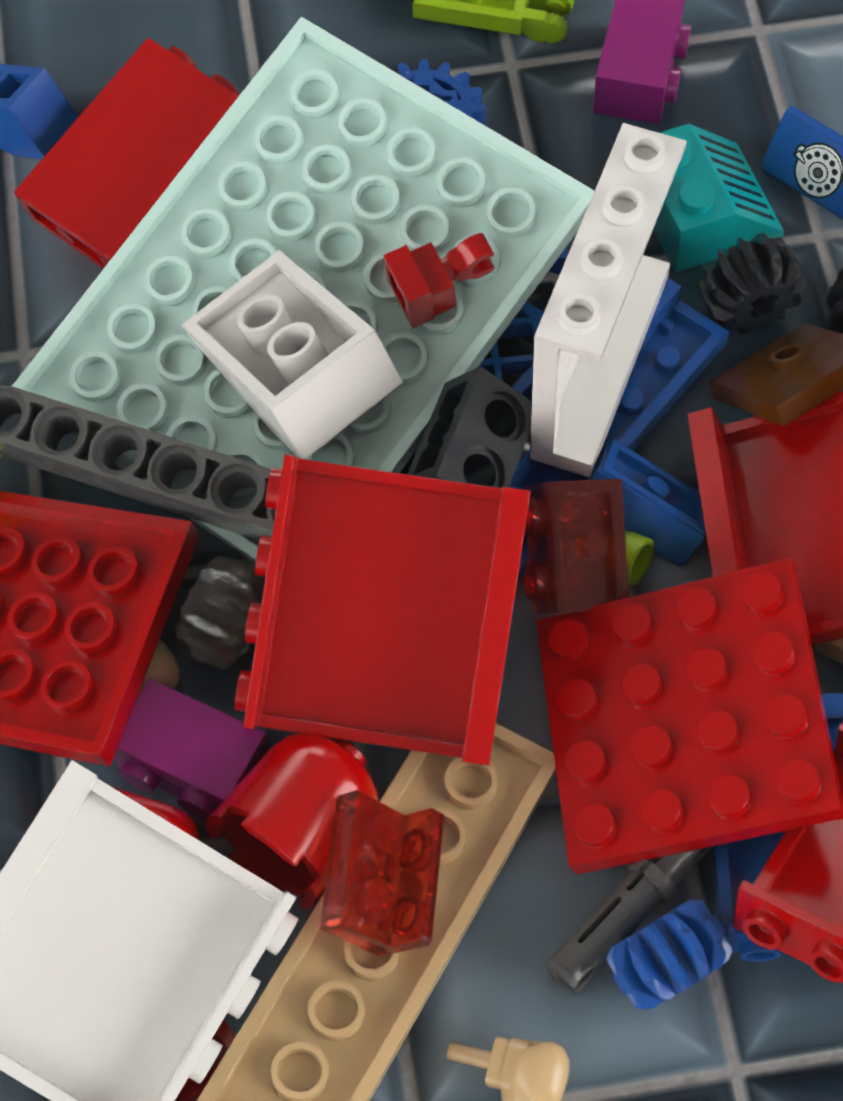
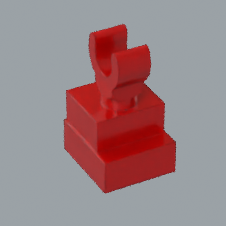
(425, 282)

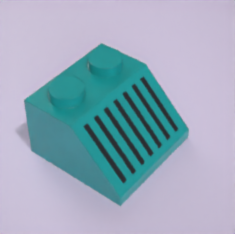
(711, 201)

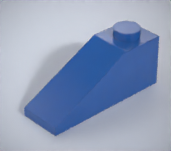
(31, 111)

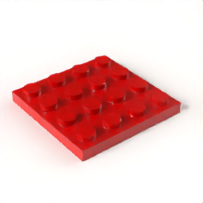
(81, 619)
(687, 718)

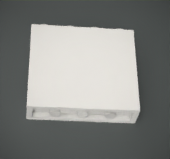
(601, 304)
(123, 948)

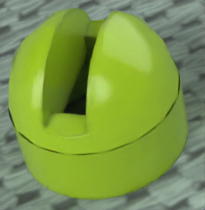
(639, 556)

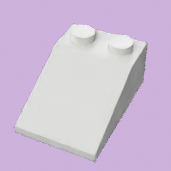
(294, 353)

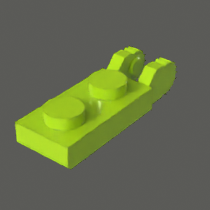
(539, 24)

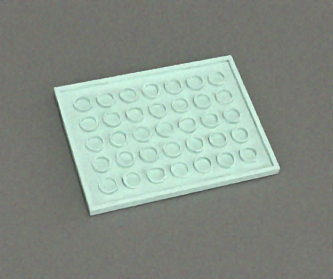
(333, 172)

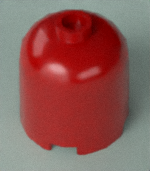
(286, 811)

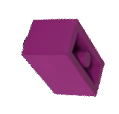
(639, 59)
(186, 749)

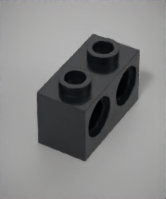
(475, 432)

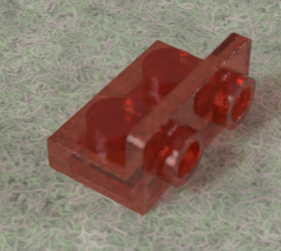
(575, 545)
(382, 875)

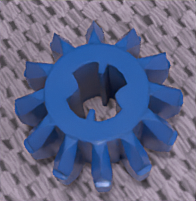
(669, 954)

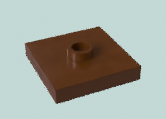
(785, 375)

